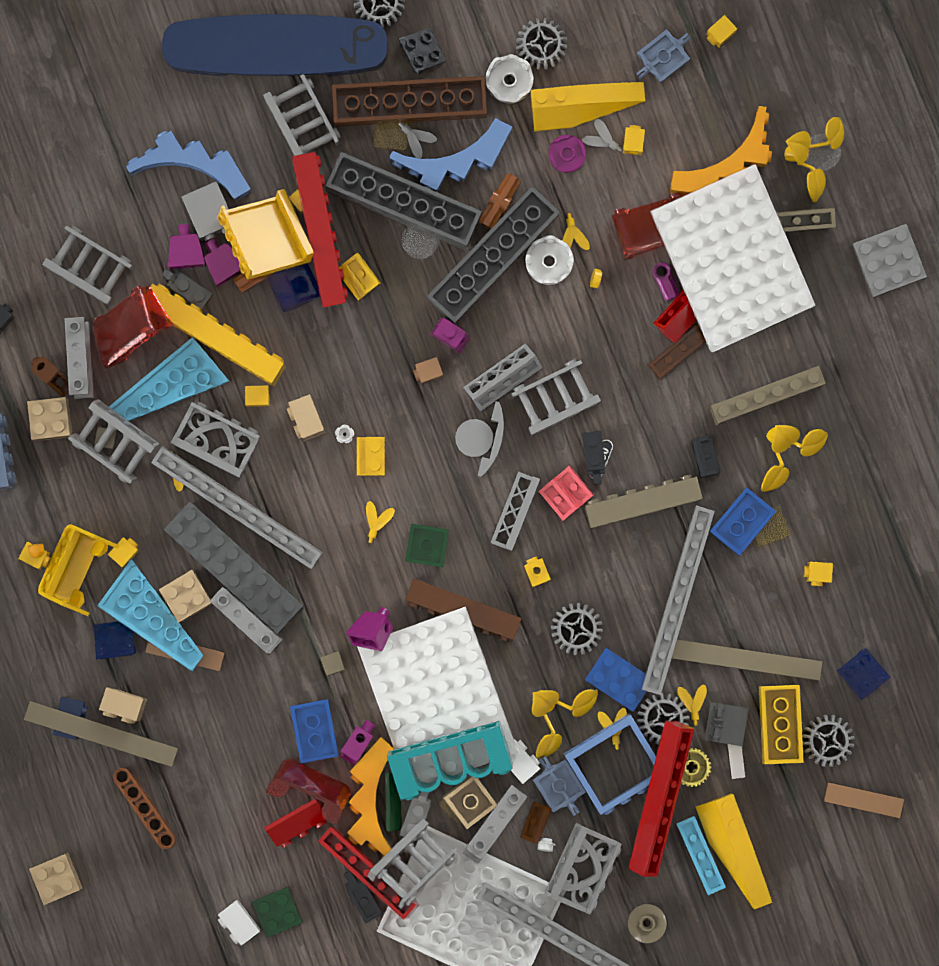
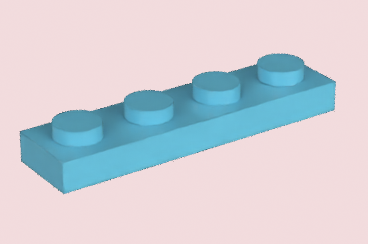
(701, 855)

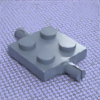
(663, 56)
(559, 785)

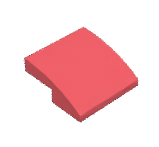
(566, 493)

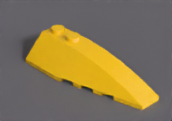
(579, 104)
(732, 844)

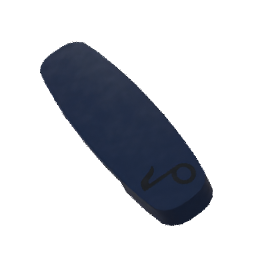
(275, 45)

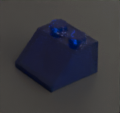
(294, 287)

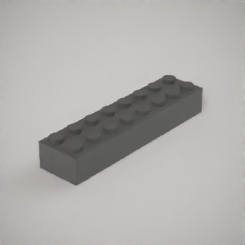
(403, 201)
(493, 255)
(234, 567)

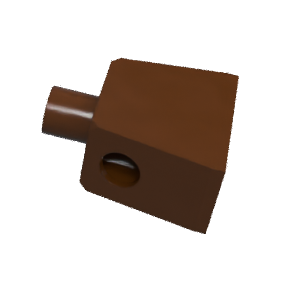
(47, 371)

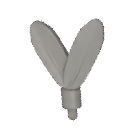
(414, 135)
(605, 138)

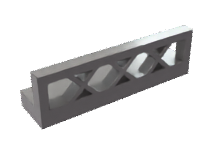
(505, 379)
(522, 512)

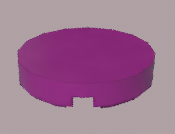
(567, 153)

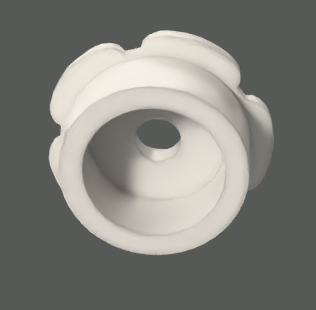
(339, 433)
(546, 844)

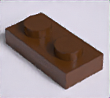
(535, 822)

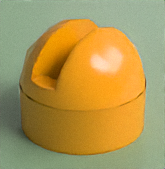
(36, 550)

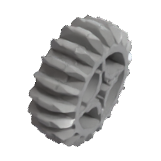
(375, 10)
(538, 27)
(592, 635)
(656, 703)
(823, 748)

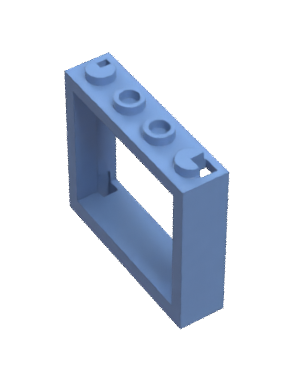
(596, 739)

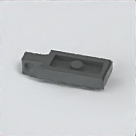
(187, 288)

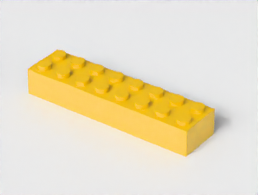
(219, 337)

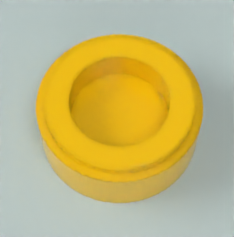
(596, 278)

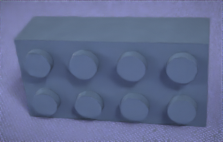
(7, 478)

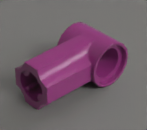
(666, 284)

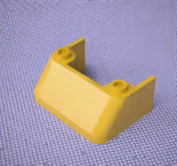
(70, 565)

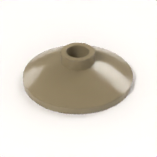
(654, 930)

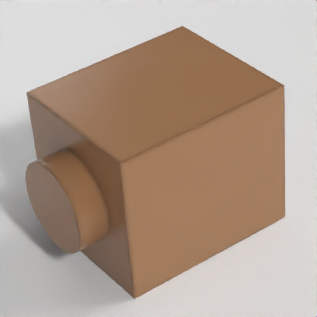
(428, 371)

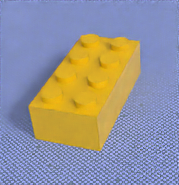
(781, 724)

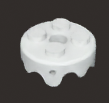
(514, 66)
(551, 247)

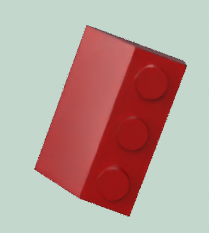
(296, 823)

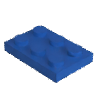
(742, 521)
(617, 679)
(314, 731)

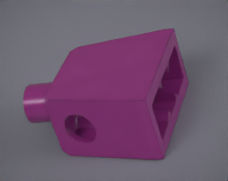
(185, 250)
(221, 262)
(450, 335)
(371, 630)
(353, 749)

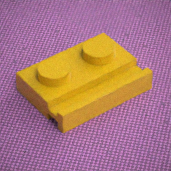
(359, 276)
(370, 456)

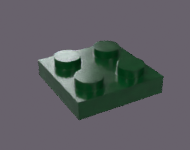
(427, 545)
(277, 912)

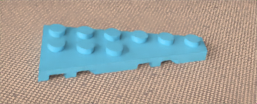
(175, 379)
(144, 612)

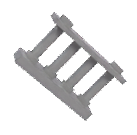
(283, 118)
(88, 283)
(79, 358)
(571, 407)
(130, 433)
(246, 620)
(494, 824)
(393, 858)

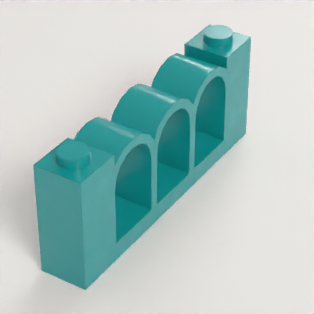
(404, 773)

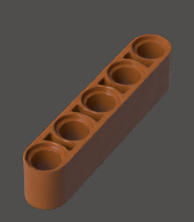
(153, 812)

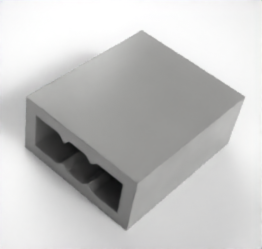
(204, 208)

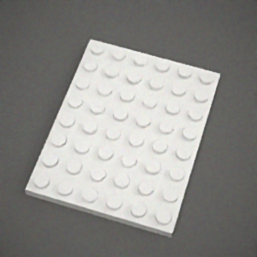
(733, 258)
(434, 685)
(453, 894)

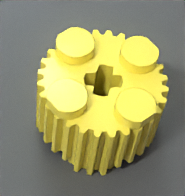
(701, 771)

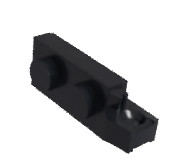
(594, 455)
(361, 897)

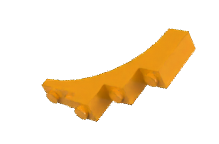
(749, 153)
(364, 801)

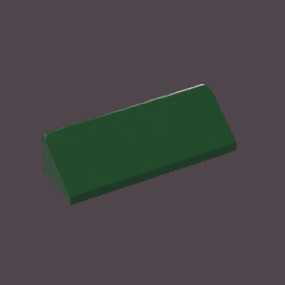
(393, 804)

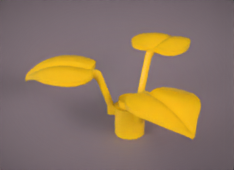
(798, 152)
(782, 438)
(545, 701)

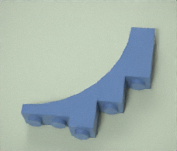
(194, 156)
(433, 171)

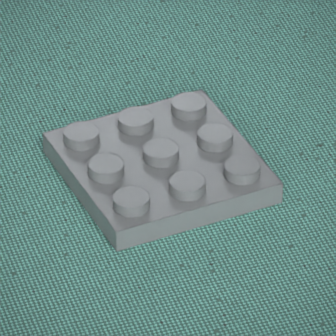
(889, 260)

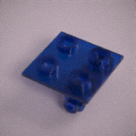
(113, 640)
(863, 673)

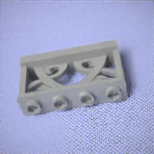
(227, 463)
(597, 880)

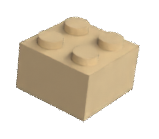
(306, 418)
(49, 419)
(186, 596)
(123, 704)
(469, 801)
(55, 878)

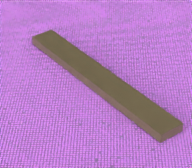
(747, 660)
(100, 733)

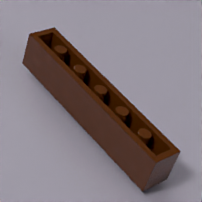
(481, 615)

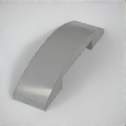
(497, 417)

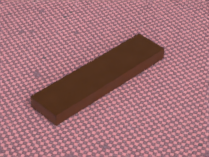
(677, 352)

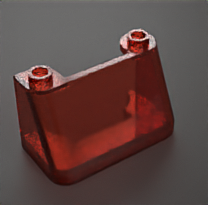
(637, 228)
(129, 326)
(313, 783)

